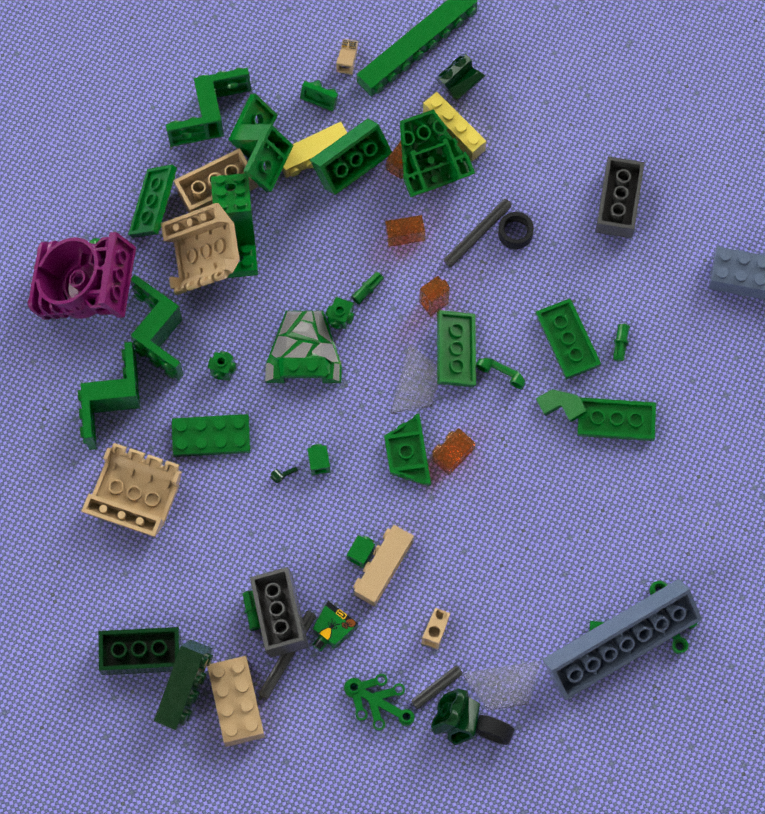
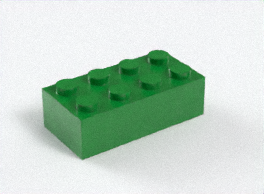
(351, 156)

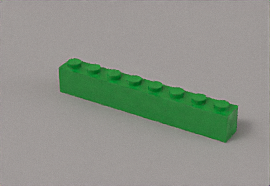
(415, 44)

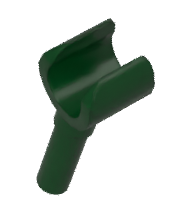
(277, 476)

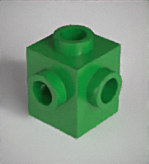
(340, 313)
(223, 371)

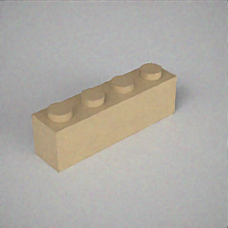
(384, 565)

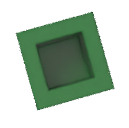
(318, 459)
(361, 551)

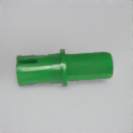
(367, 288)
(621, 342)
(251, 610)

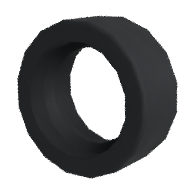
(515, 217)
(494, 729)

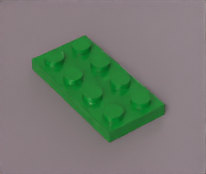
(152, 201)
(568, 339)
(456, 348)
(617, 419)
(210, 435)

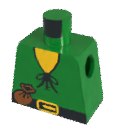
(332, 627)

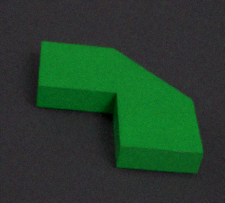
(556, 399)

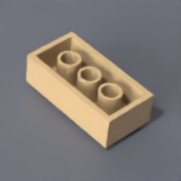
(196, 186)
(235, 701)

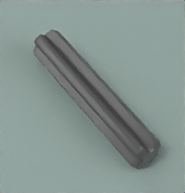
(436, 687)

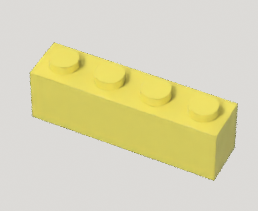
(468, 138)
(309, 147)

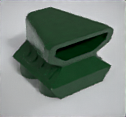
(459, 77)
(456, 716)

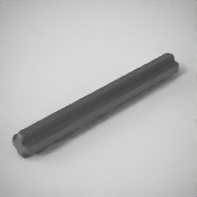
(477, 232)
(283, 662)

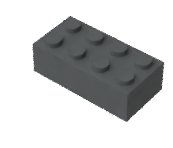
(620, 197)
(279, 612)

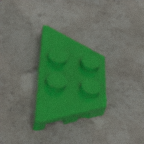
(407, 452)

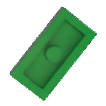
(319, 96)

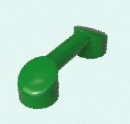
(486, 364)

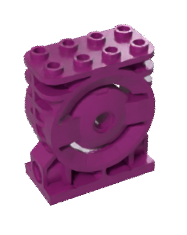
(87, 273)

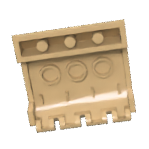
(203, 247)
(134, 490)

